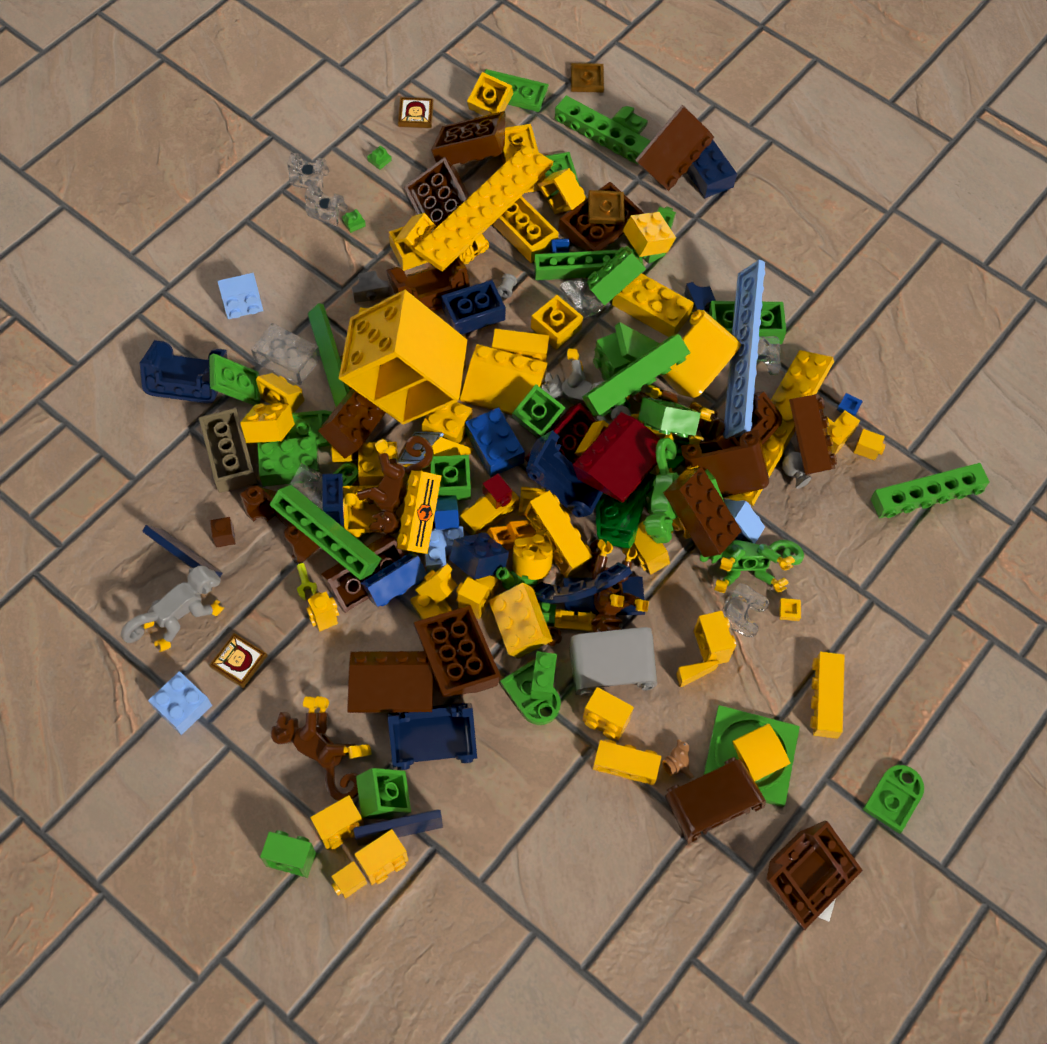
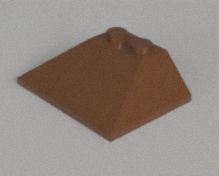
(812, 872)

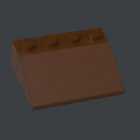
(471, 139)
(675, 148)
(437, 192)
(594, 236)
(458, 652)
(389, 682)

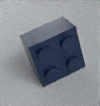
(478, 555)

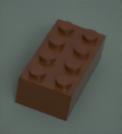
(351, 423)
(702, 511)

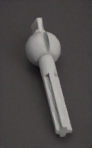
(794, 467)

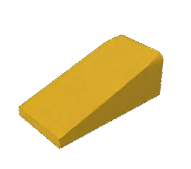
(690, 673)

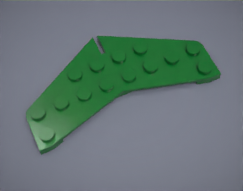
(620, 521)

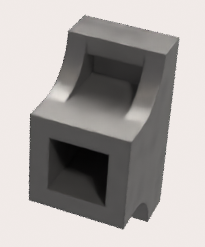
(370, 288)

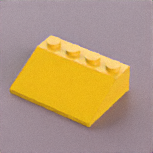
(500, 379)

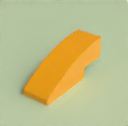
(508, 534)

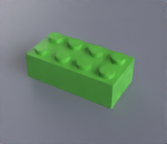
(771, 317)

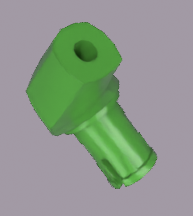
(511, 579)

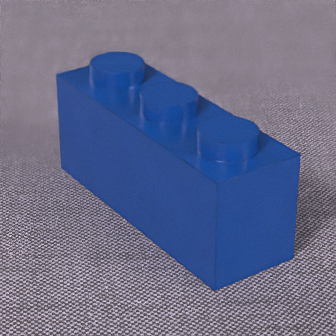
(394, 579)

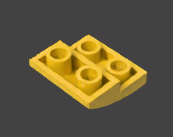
(761, 752)

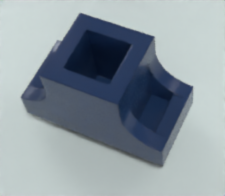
(700, 296)

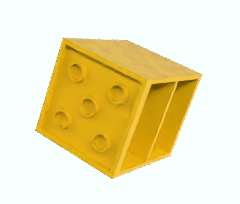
(403, 358)

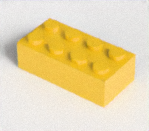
(526, 229)
(654, 305)
(555, 525)

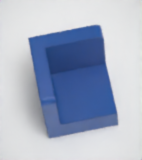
(560, 246)
(850, 404)

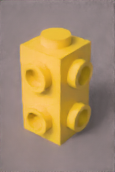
(322, 611)

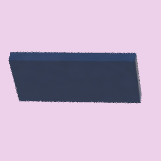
(177, 548)
(632, 585)
(401, 826)

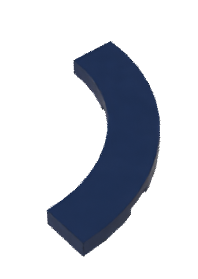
(555, 594)

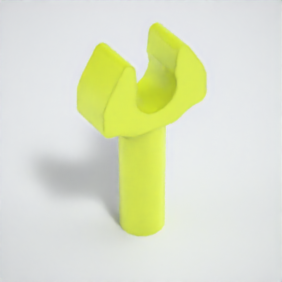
(306, 584)

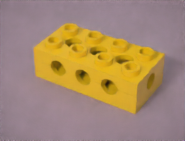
(515, 139)

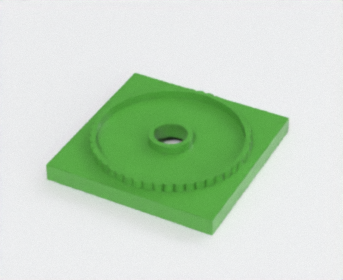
(735, 723)

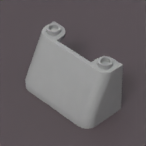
(613, 659)

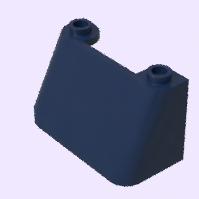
(177, 376)
(558, 475)
(432, 735)

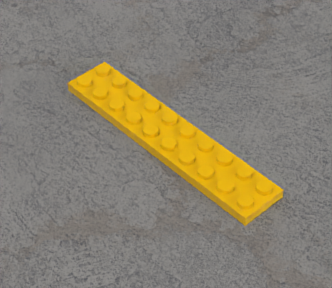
(483, 207)
(801, 380)

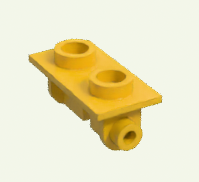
(568, 620)

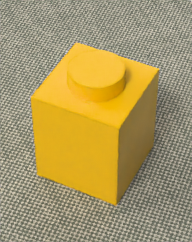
(870, 444)
(348, 880)

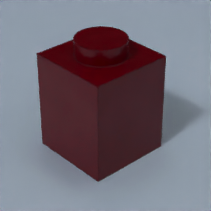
(497, 491)

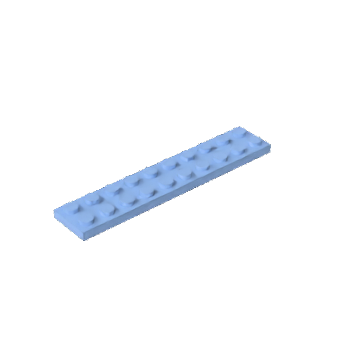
(743, 364)

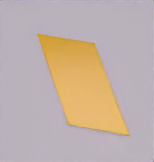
(445, 447)

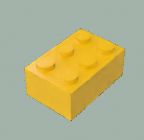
(520, 620)

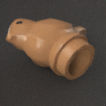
(678, 760)

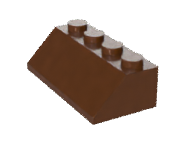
(812, 434)
(347, 587)

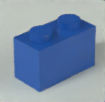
(446, 513)

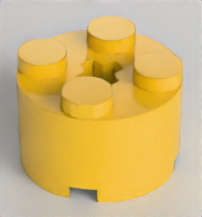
(532, 557)

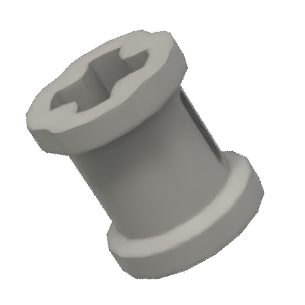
(506, 286)

